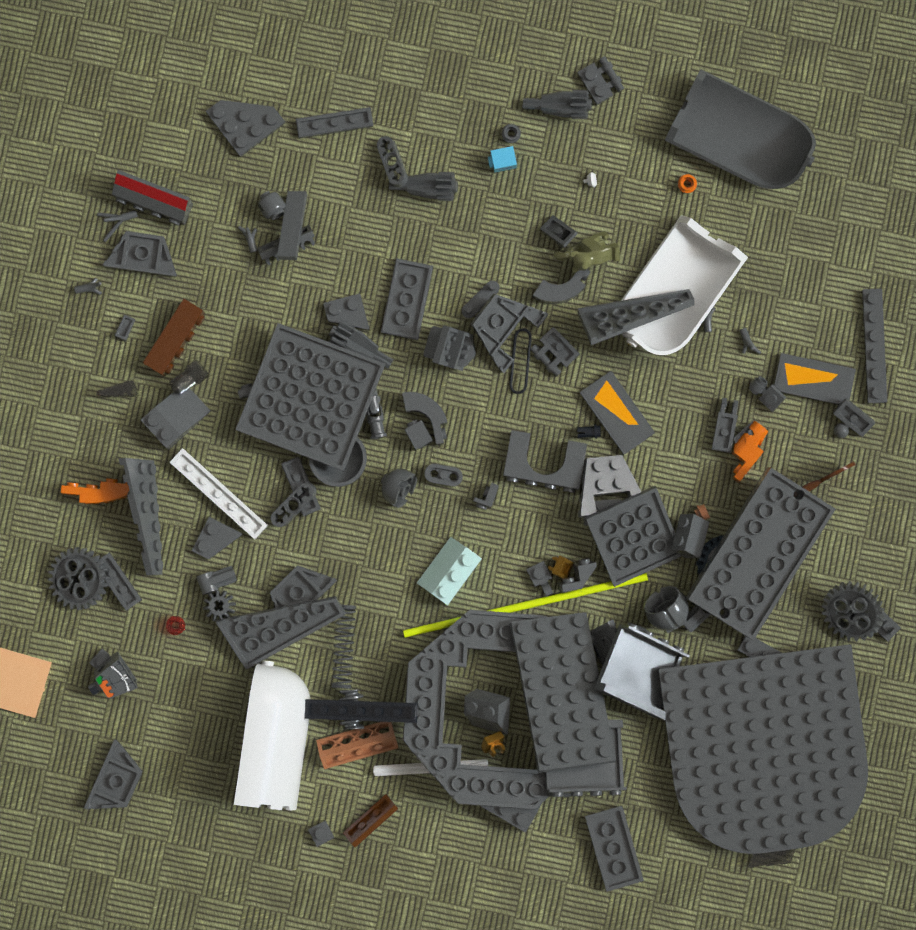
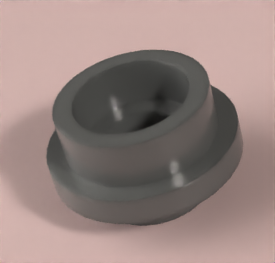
(511, 127)

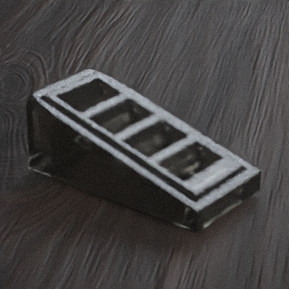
(125, 389)

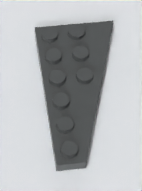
(621, 316)

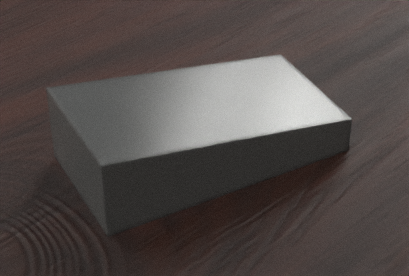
(125, 328)

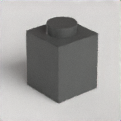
(418, 434)

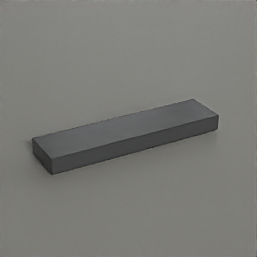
(334, 122)
(292, 225)

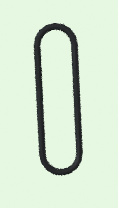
(527, 364)

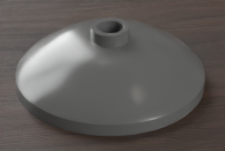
(338, 478)

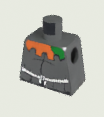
(113, 677)

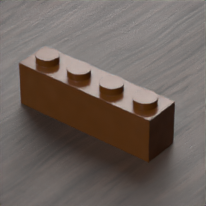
(174, 337)

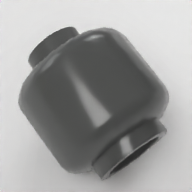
(271, 205)

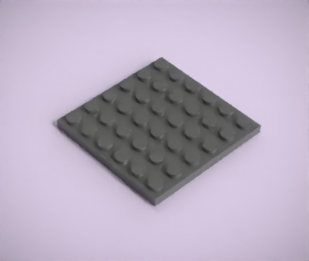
(310, 397)

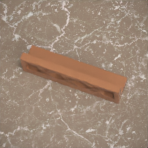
(357, 747)

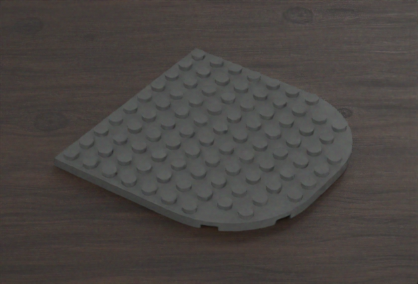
(767, 747)

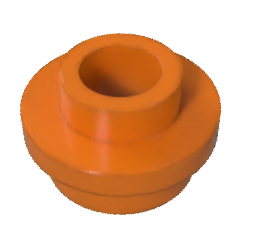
(687, 177)

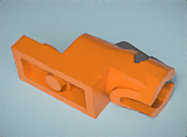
(747, 448)

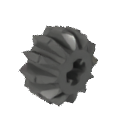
(212, 605)

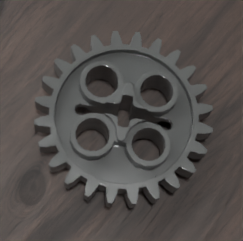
(92, 587)
(853, 611)

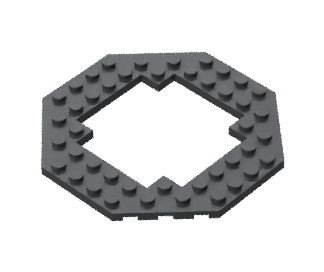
(427, 687)

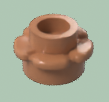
(702, 512)

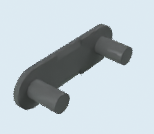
(475, 304)

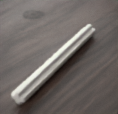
(415, 768)

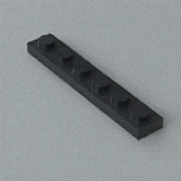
(361, 710)

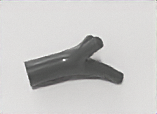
(250, 237)
(90, 287)
(707, 321)
(748, 342)

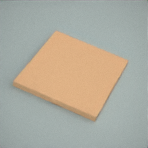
(22, 682)

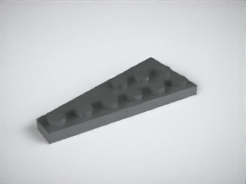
(144, 510)
(270, 631)

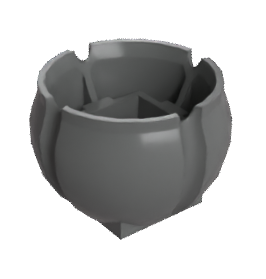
(667, 609)

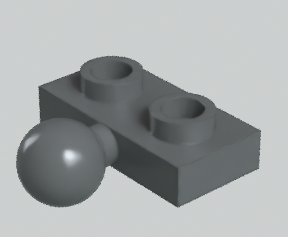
(853, 418)

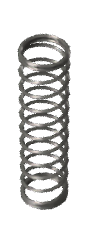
(340, 684)

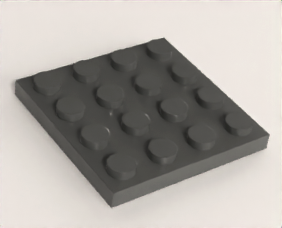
(633, 535)

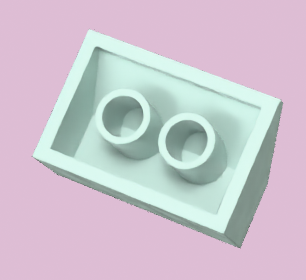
(449, 571)

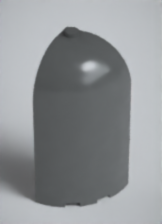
(742, 134)

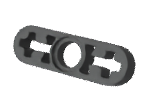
(398, 166)
(299, 491)

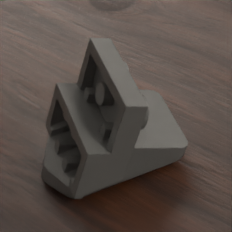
(450, 347)

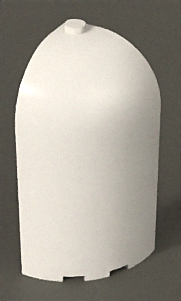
(683, 262)
(273, 739)

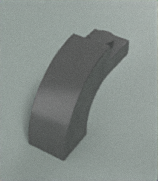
(559, 294)
(427, 406)

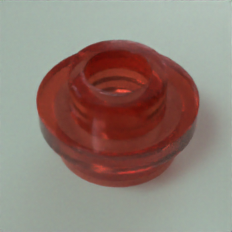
(169, 623)

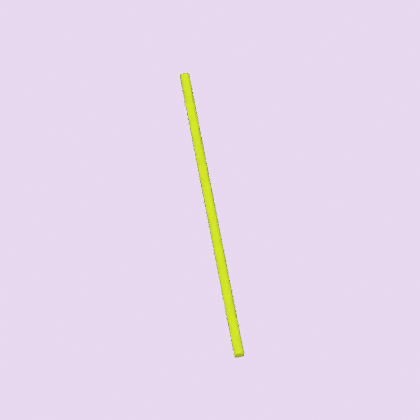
(529, 604)

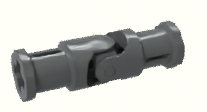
(376, 423)

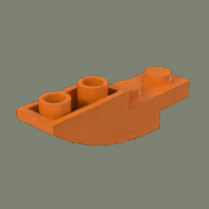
(108, 492)

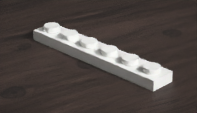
(218, 493)

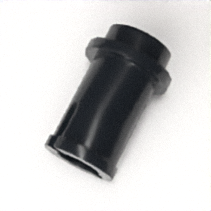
(590, 431)

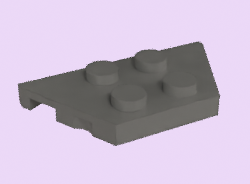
(142, 254)
(301, 586)
(115, 781)

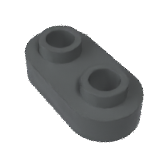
(443, 475)

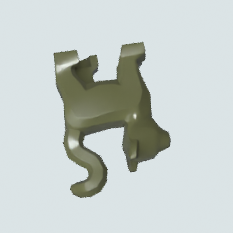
(590, 252)

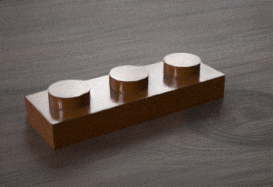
(370, 820)

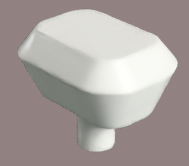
(591, 179)

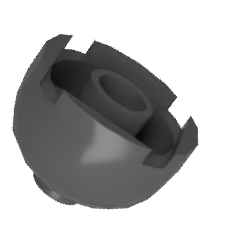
(397, 486)

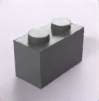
(690, 536)

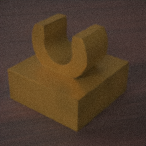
(562, 567)
(493, 742)

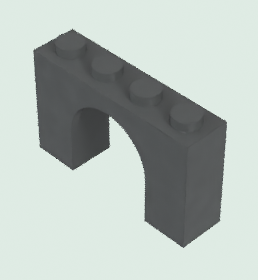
(566, 477)

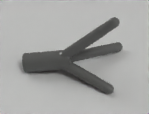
(114, 217)

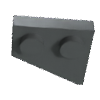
(347, 309)
(214, 538)

